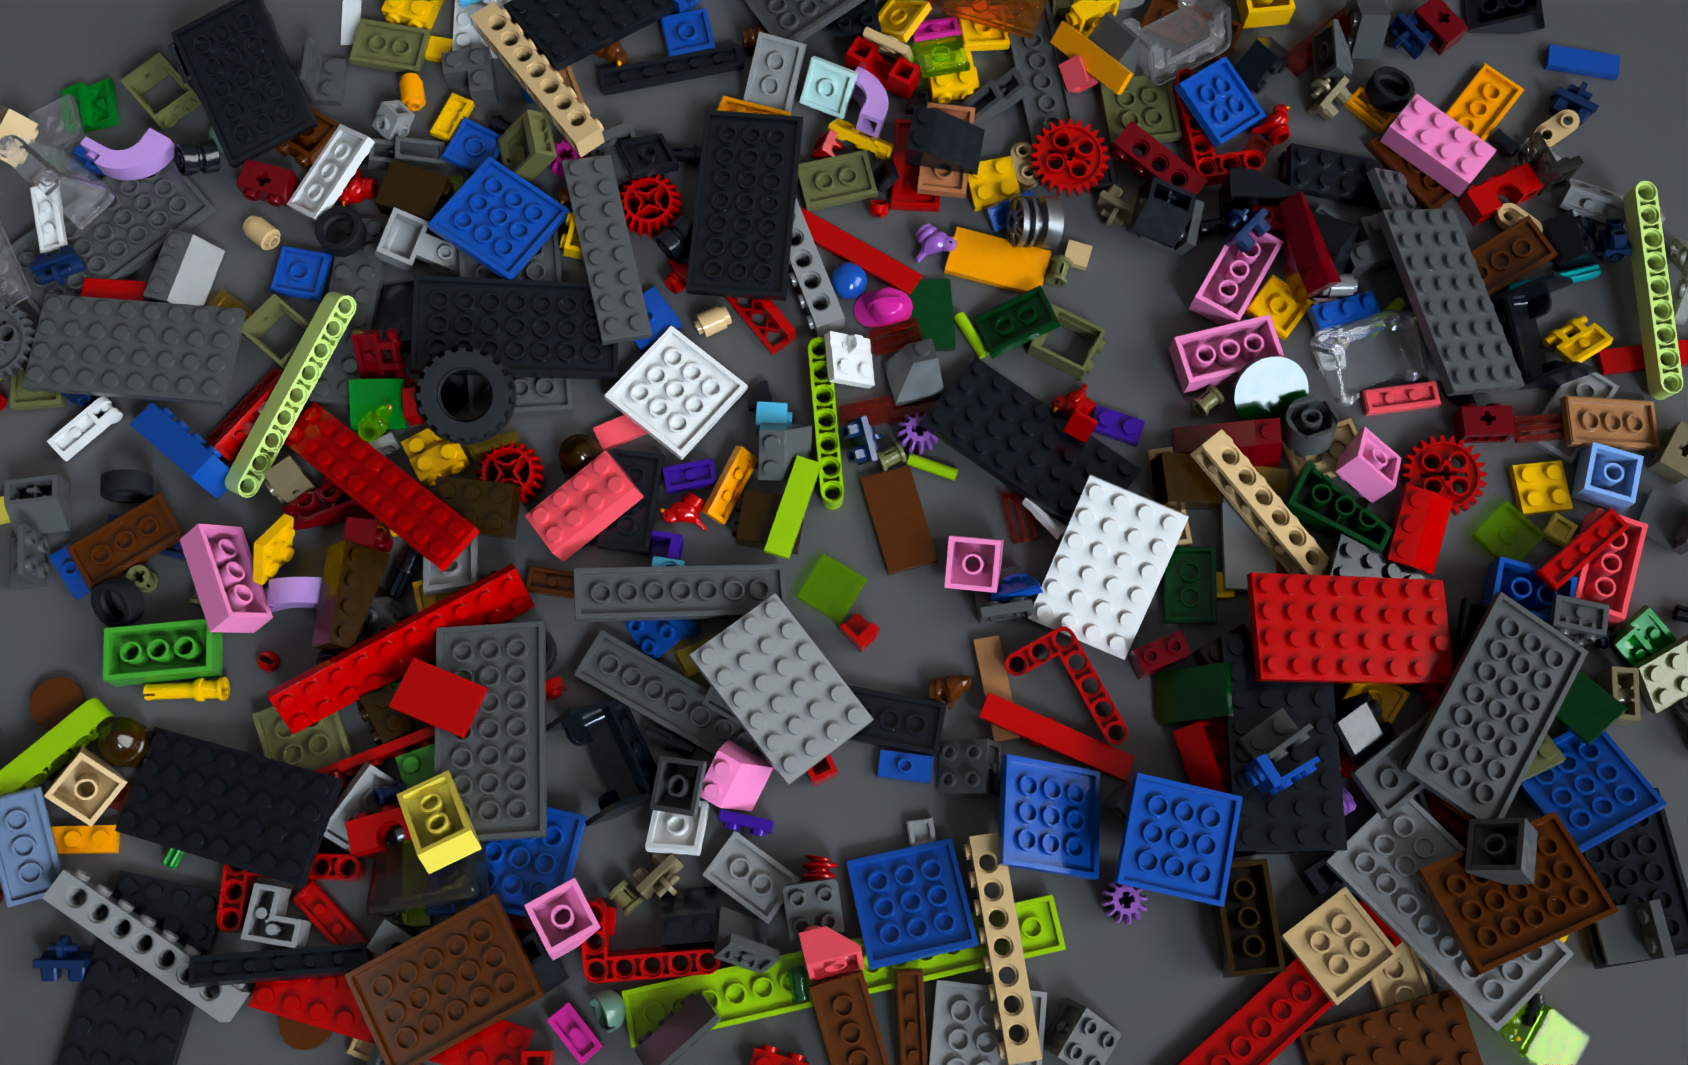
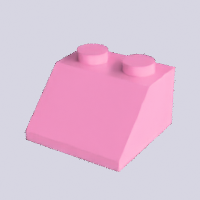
(1369, 466)
(973, 563)
(735, 778)
(562, 918)

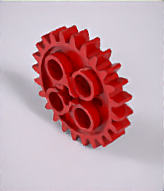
(1074, 137)
(1440, 454)

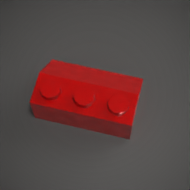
(1417, 529)
(1205, 754)

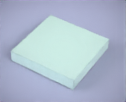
(828, 87)

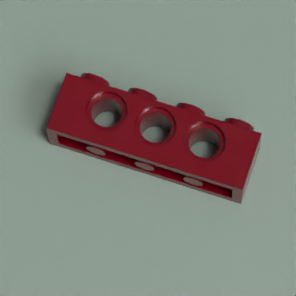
(1154, 152)

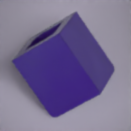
(666, 545)

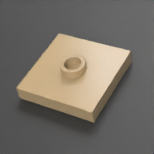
(888, 45)

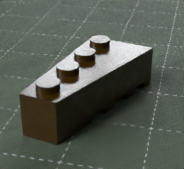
(346, 594)

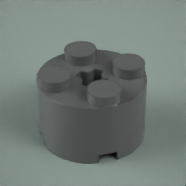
(1310, 426)

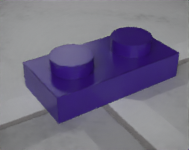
(1118, 426)
(690, 476)
(734, 821)

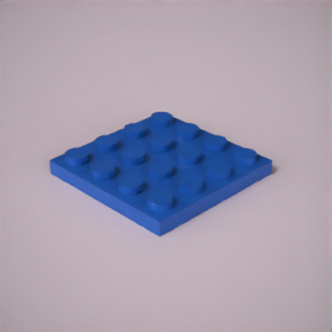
(499, 219)
(1593, 790)
(1049, 817)
(1178, 839)
(533, 866)
(911, 903)

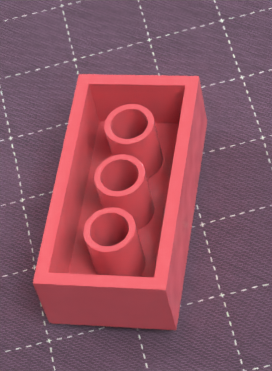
(584, 506)
(1613, 571)

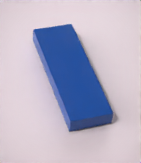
(1582, 62)

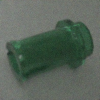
(798, 983)

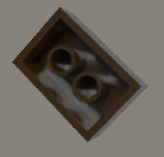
(485, 504)

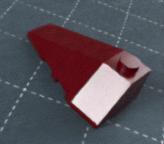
(1305, 252)
(1256, 439)
(323, 507)

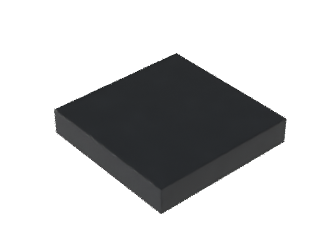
(647, 155)

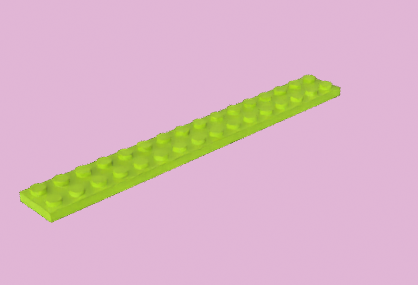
(750, 996)

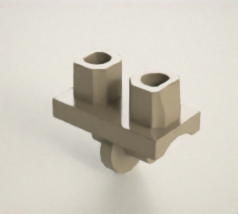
(1327, 93)
(1115, 208)
(661, 878)

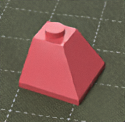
(829, 953)

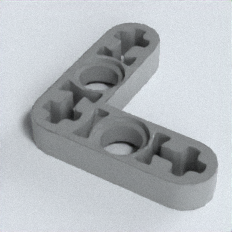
(1679, 257)

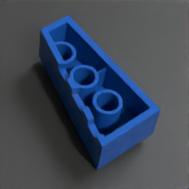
(182, 448)

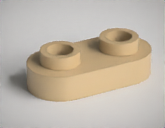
(1557, 128)
(1022, 164)
(1514, 215)

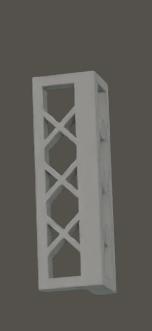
(1595, 202)

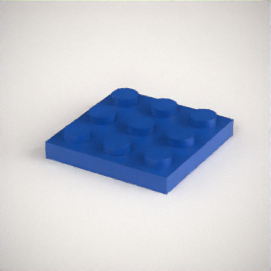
(1220, 101)

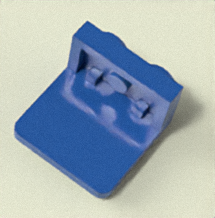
(659, 636)
(1266, 778)

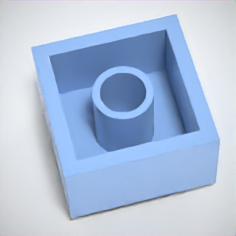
(1607, 476)

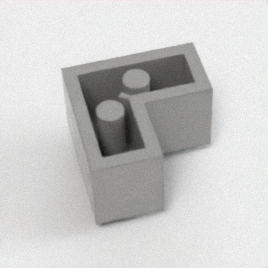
(267, 920)

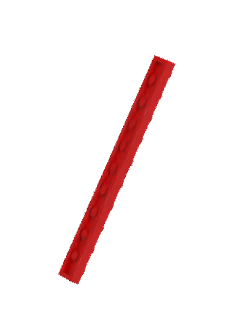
(376, 756)

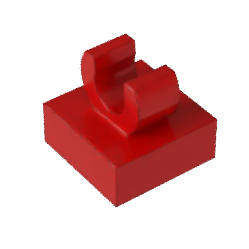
(824, 145)

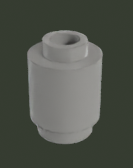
(1343, 289)

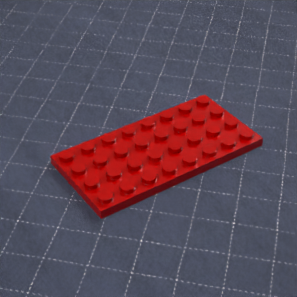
(1349, 629)

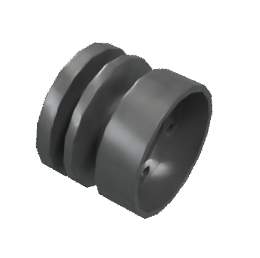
(1034, 221)

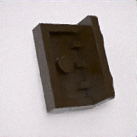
(386, 722)

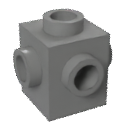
(393, 119)

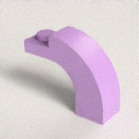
(873, 102)
(137, 162)
(293, 592)

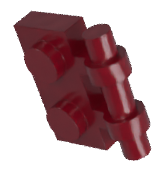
(370, 354)

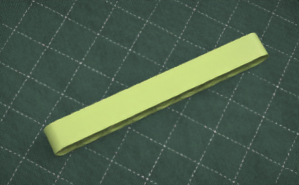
(1647, 300)
(280, 398)

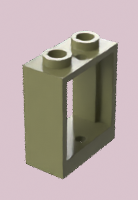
(157, 69)
(536, 130)
(263, 319)
(1078, 326)

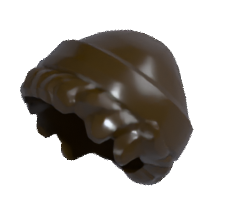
(578, 452)
(123, 742)

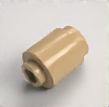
(261, 232)
(712, 321)

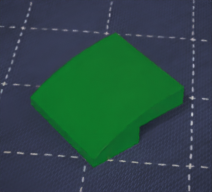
(95, 104)
(373, 393)
(1642, 636)

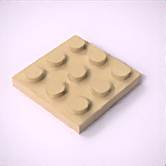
(1340, 946)

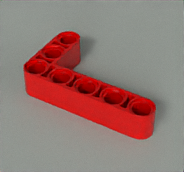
(1197, 138)
(1077, 676)
(232, 877)
(637, 957)

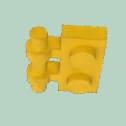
(1582, 345)

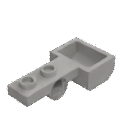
(407, 239)

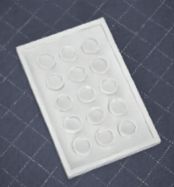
(1108, 566)

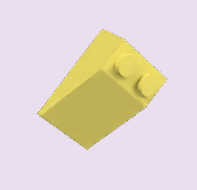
(438, 822)

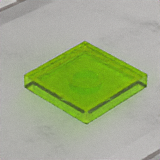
(941, 56)
(1508, 533)
(831, 588)
(1554, 1040)

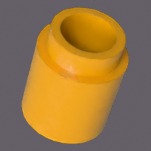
(412, 91)

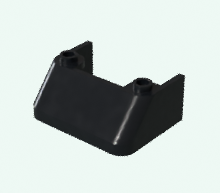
(1517, 314)
(617, 751)

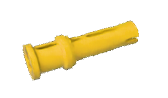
(199, 690)

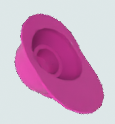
(882, 307)

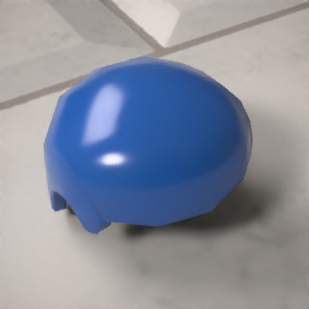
(848, 280)

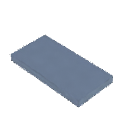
(26, 847)

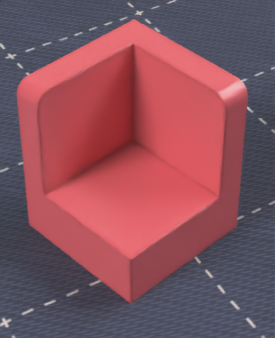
(1075, 75)

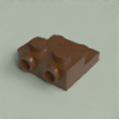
(310, 144)

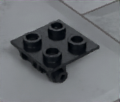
(857, 20)

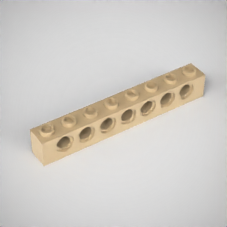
(538, 79)
(1259, 513)
(1028, 1047)

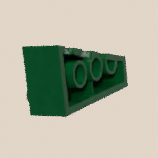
(1332, 511)

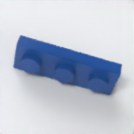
(1342, 311)

